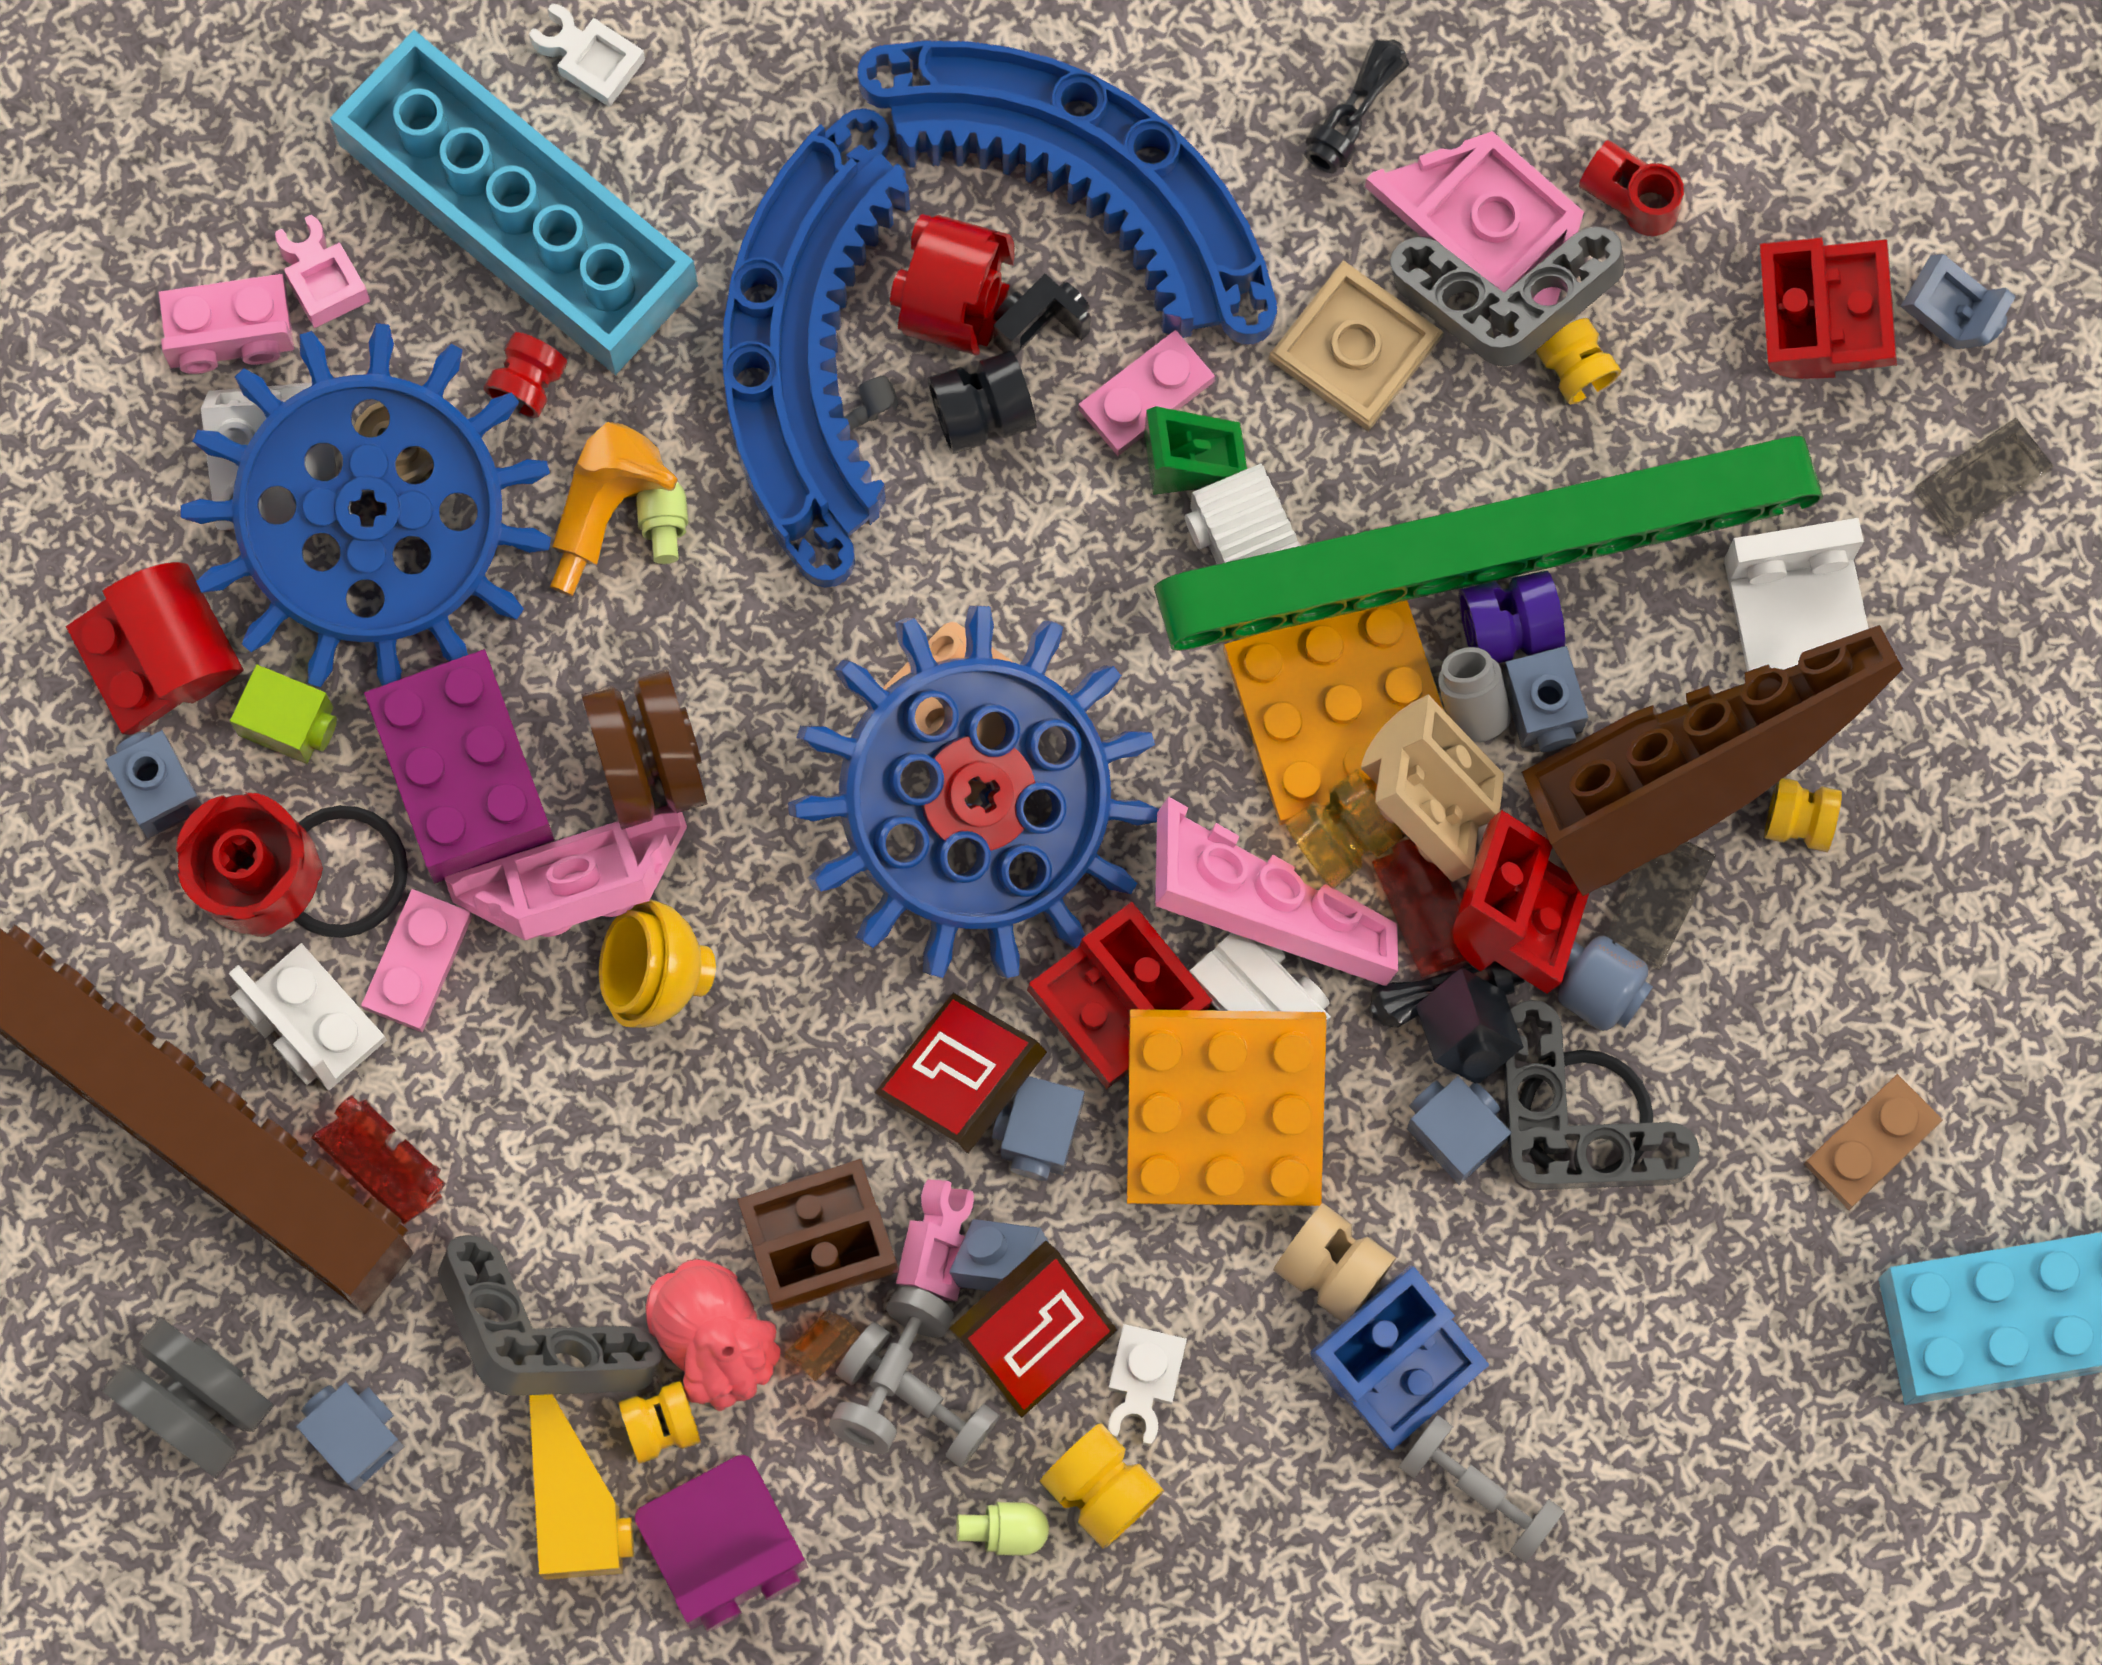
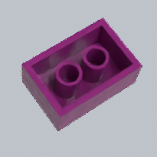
(459, 765)

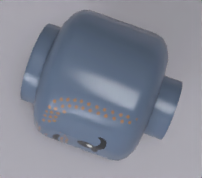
(1604, 983)

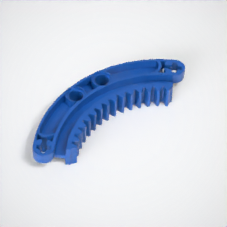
(1012, 108)
(793, 424)

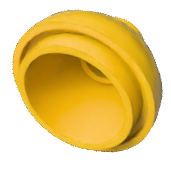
(652, 965)

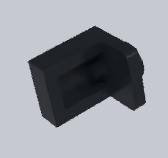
(1026, 315)

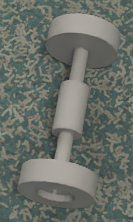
(920, 1314)
(919, 1395)
(1482, 1489)

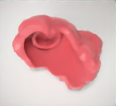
(711, 1333)

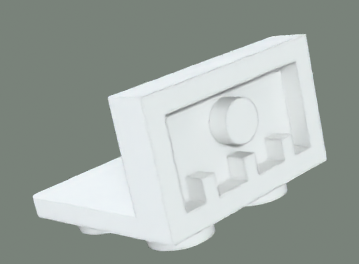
(239, 420)
(1795, 590)
(316, 1019)

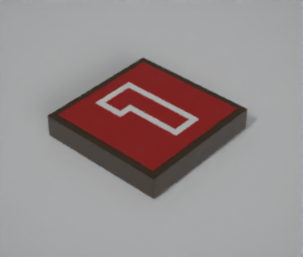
(960, 1072)
(1033, 1329)

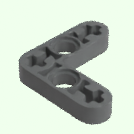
(1515, 307)
(1553, 1130)
(523, 1359)

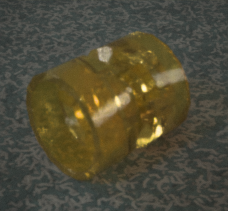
(1343, 830)

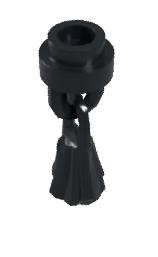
(1332, 149)
(1397, 1001)

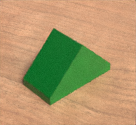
(1191, 450)

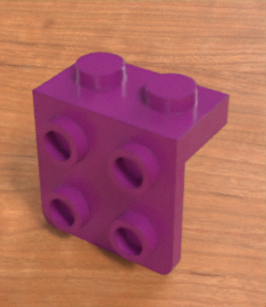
(720, 1543)

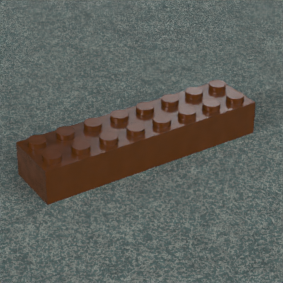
(197, 1128)

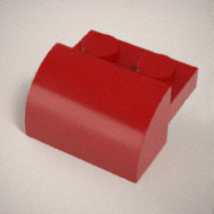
(1827, 307)
(153, 645)
(1518, 906)
(1098, 983)

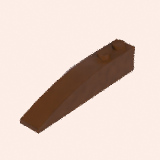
(1679, 772)

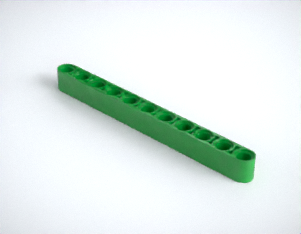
(1486, 543)

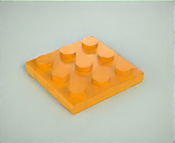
(1323, 696)
(1226, 1107)

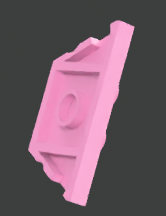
(1482, 208)
(571, 878)

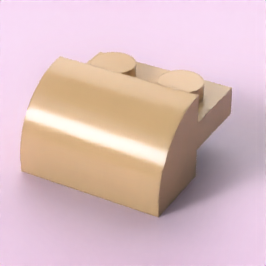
(1434, 784)

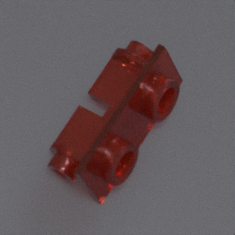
(1422, 906)
(396, 1178)

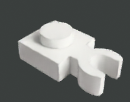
(592, 58)
(1147, 1372)

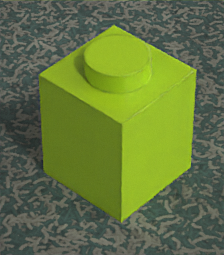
(284, 715)

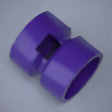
(1513, 618)

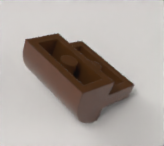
(817, 1235)

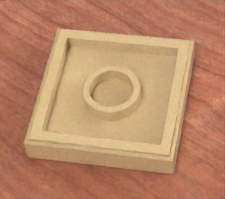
(1355, 345)

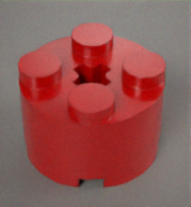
(952, 283)
(273, 888)

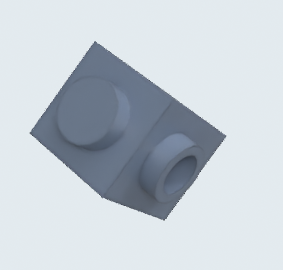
(1545, 699)
(153, 782)
(1458, 1126)
(1039, 1128)
(350, 1432)

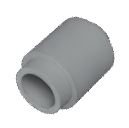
(1475, 693)

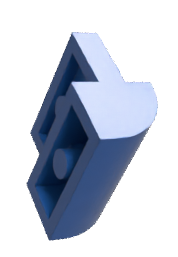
(1398, 1358)

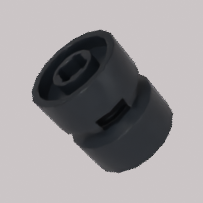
(982, 402)

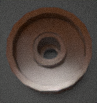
(646, 748)

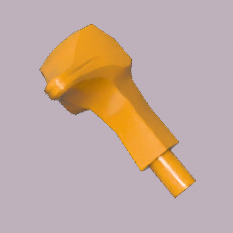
(610, 468)

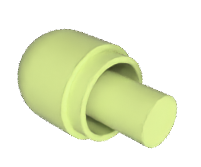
(663, 519)
(1006, 1528)

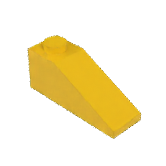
(574, 1509)

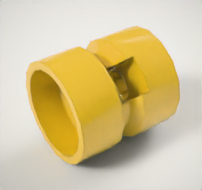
(1101, 1485)

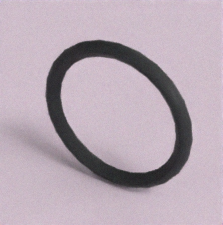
(400, 873)
(1606, 1061)

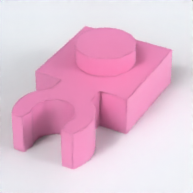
(321, 276)
(936, 1240)

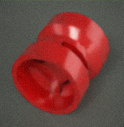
(527, 370)

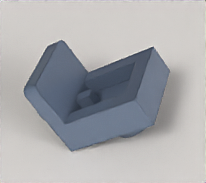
(1957, 305)
(993, 1252)

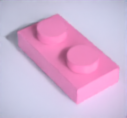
(1161, 377)
(417, 960)

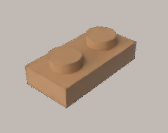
(1873, 1142)

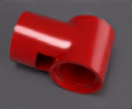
(1612, 164)

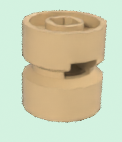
(1334, 1263)

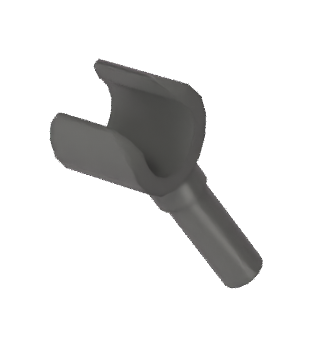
(877, 397)

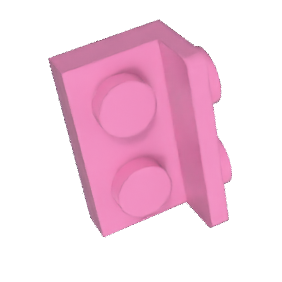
(226, 323)

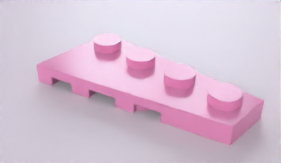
(1227, 887)

